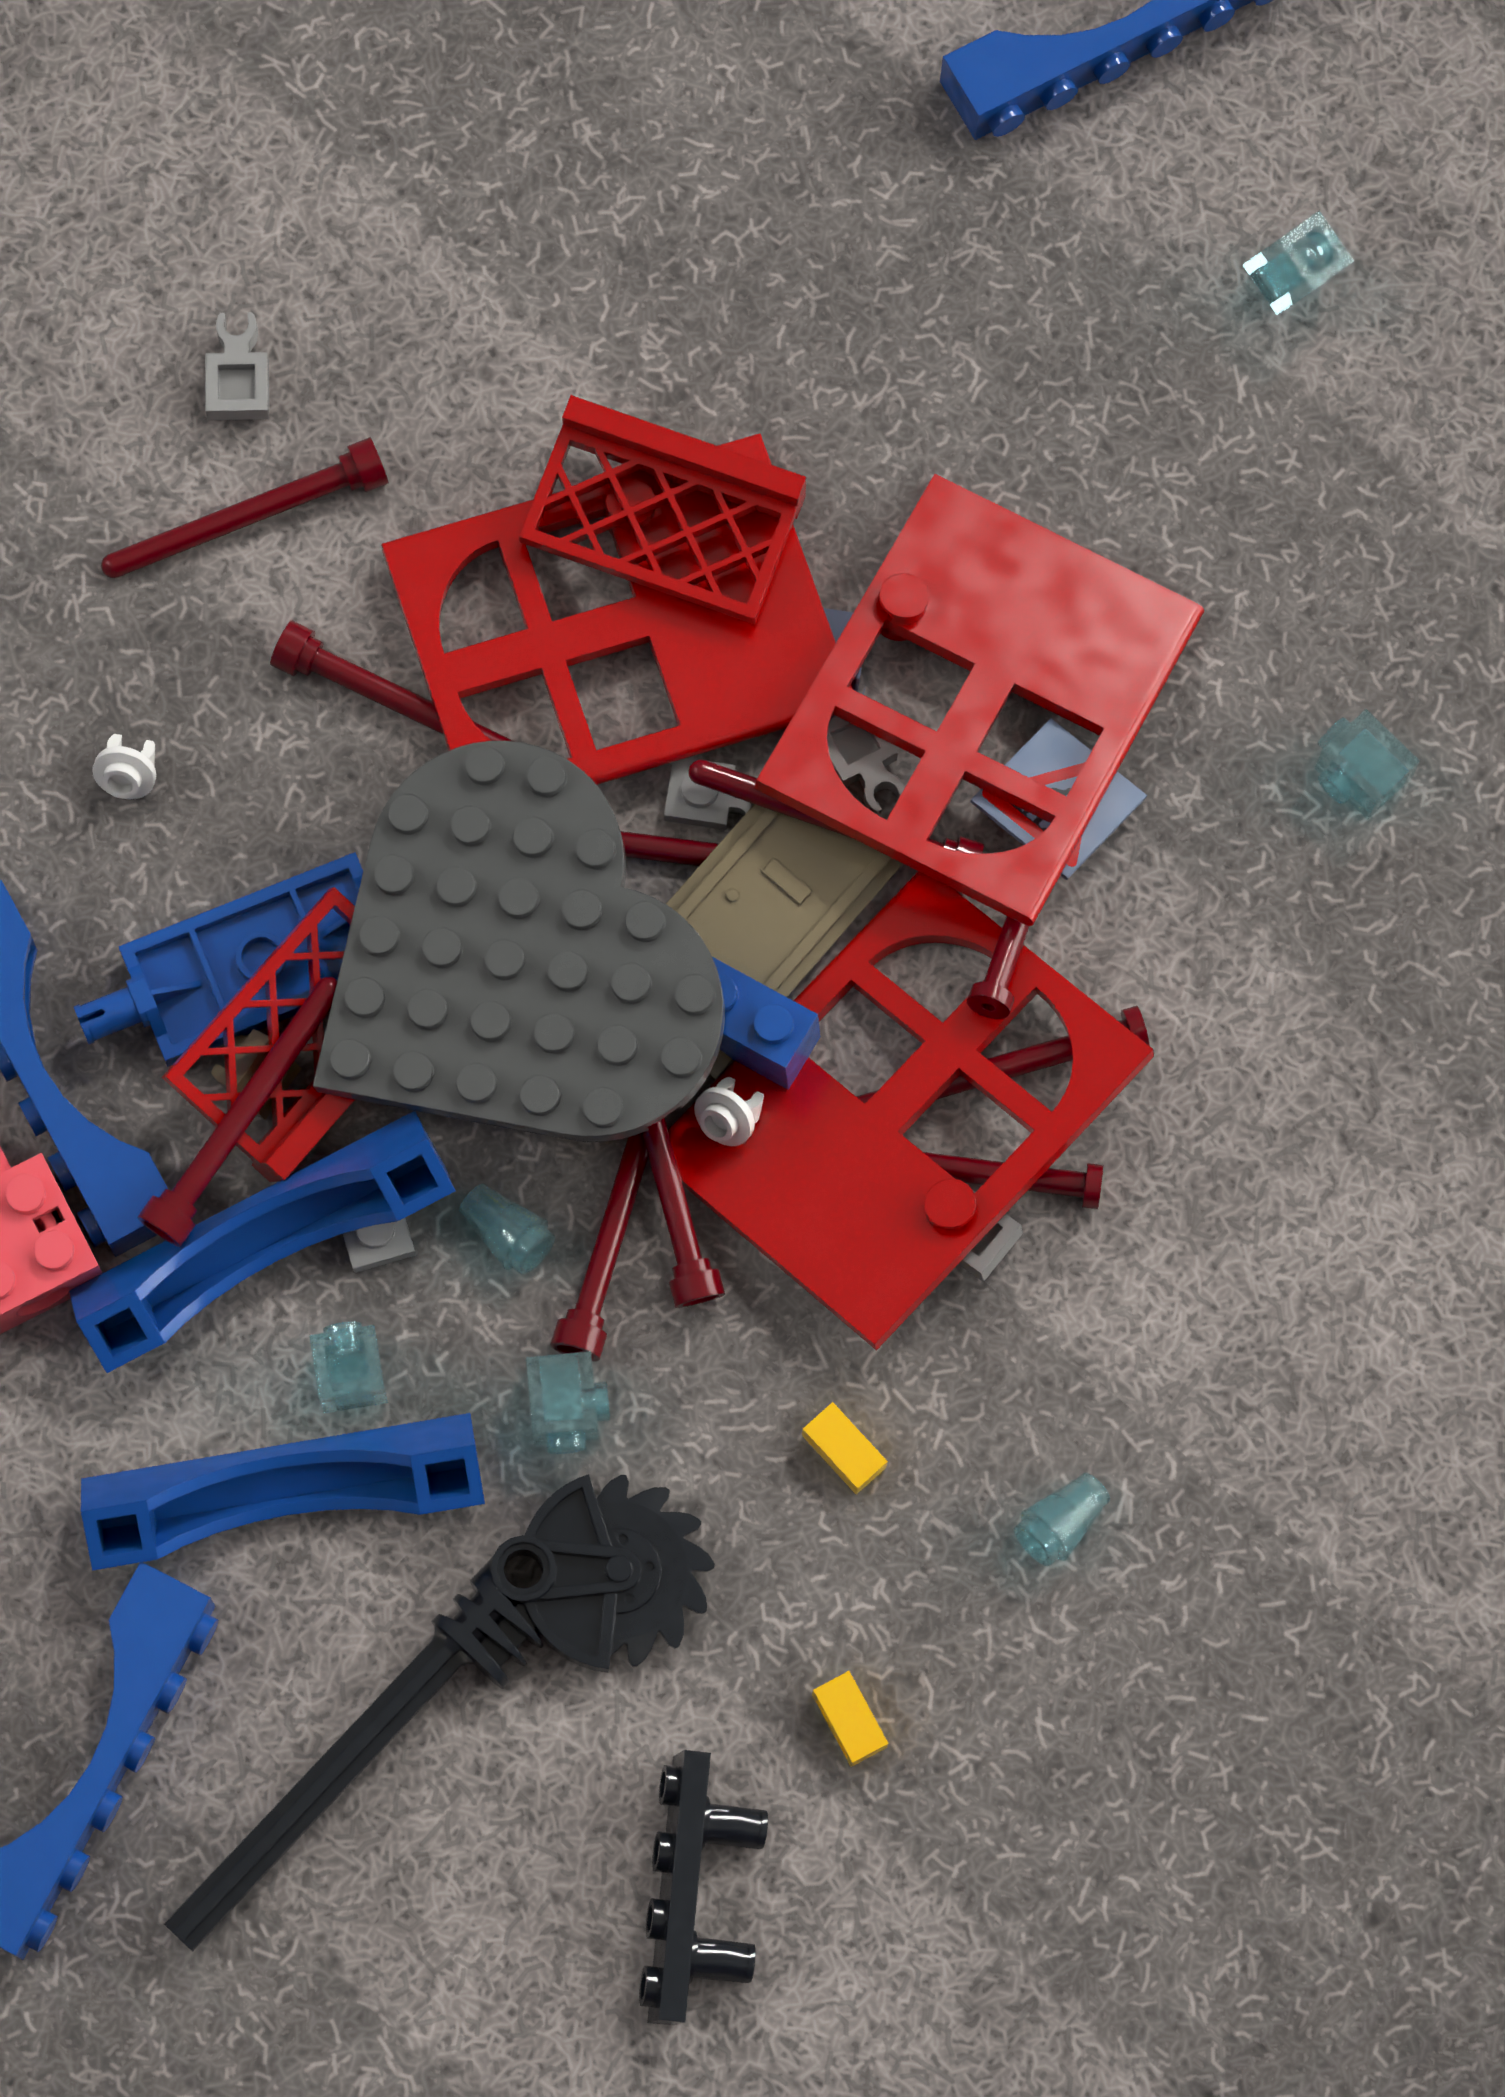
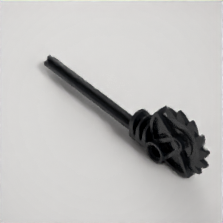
(607, 1580)

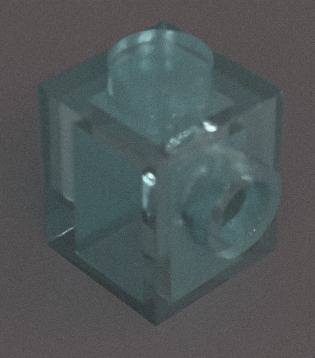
(1298, 262)
(1363, 763)
(348, 1367)
(565, 1401)

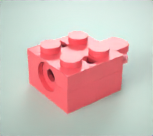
(36, 1254)

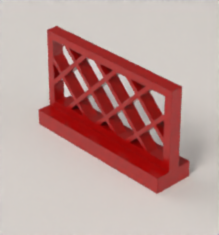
(680, 460)
(312, 1112)

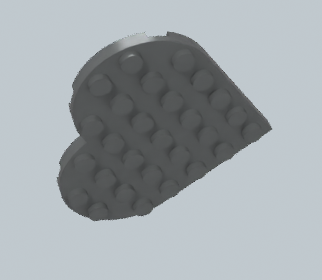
(509, 964)

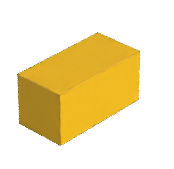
(844, 1448)
(850, 1718)

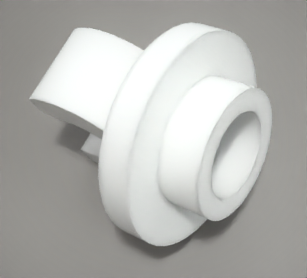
(124, 770)
(726, 1115)

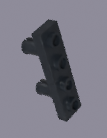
(671, 1918)

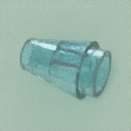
(509, 1230)
(1061, 1519)

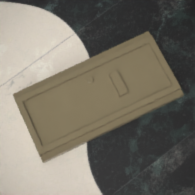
(779, 897)

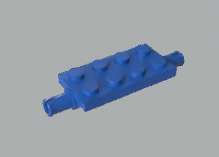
(199, 964)

